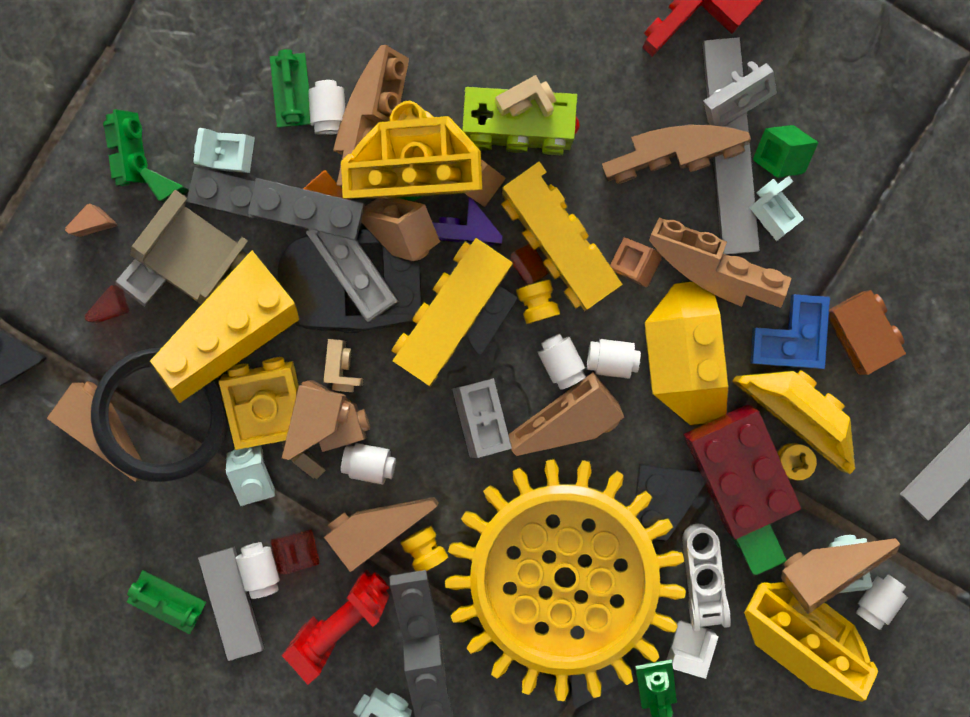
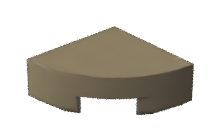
(308, 463)

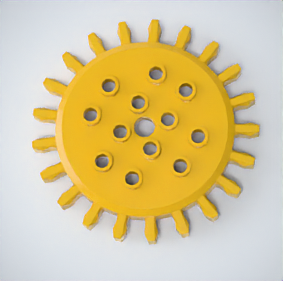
(512, 618)

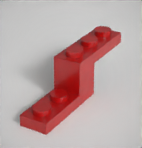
(727, 12)

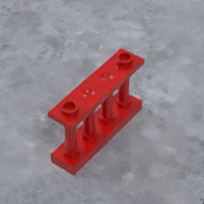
(316, 639)

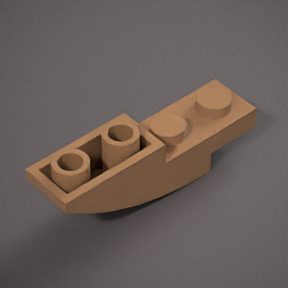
(372, 99)
(689, 144)
(702, 261)

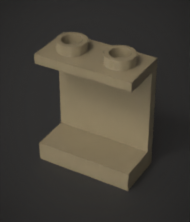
(187, 249)

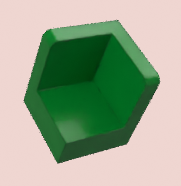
(785, 151)
(761, 550)

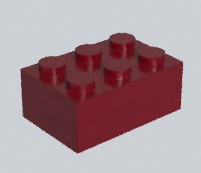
(742, 471)

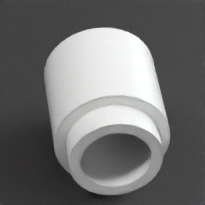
(326, 107)
(613, 358)
(562, 361)
(368, 463)
(258, 570)
(882, 601)

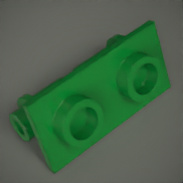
(290, 88)
(125, 132)
(165, 601)
(657, 687)

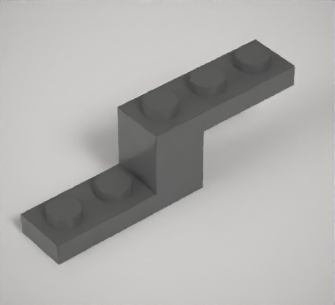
(276, 203)
(421, 644)

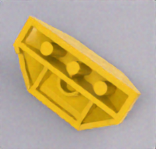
(412, 160)
(688, 354)
(805, 412)
(813, 646)

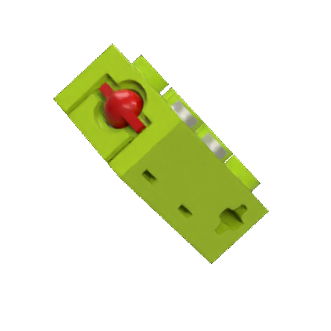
(522, 131)

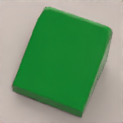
(161, 186)

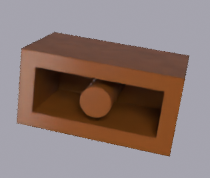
(866, 332)

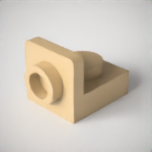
(518, 98)
(337, 359)

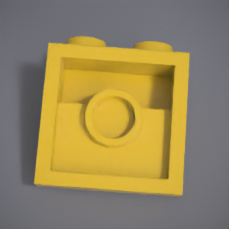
(259, 401)

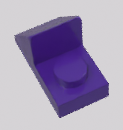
(477, 227)

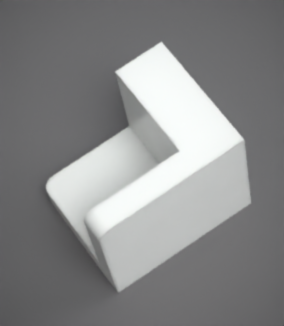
(692, 650)

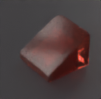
(528, 264)
(108, 306)
(295, 552)

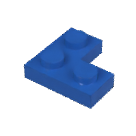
(802, 343)

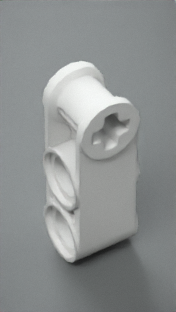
(709, 602)

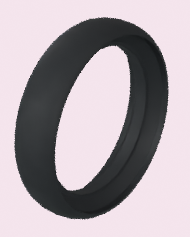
(138, 468)

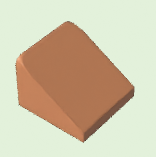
(90, 220)
(636, 262)

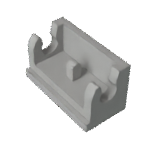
(482, 418)

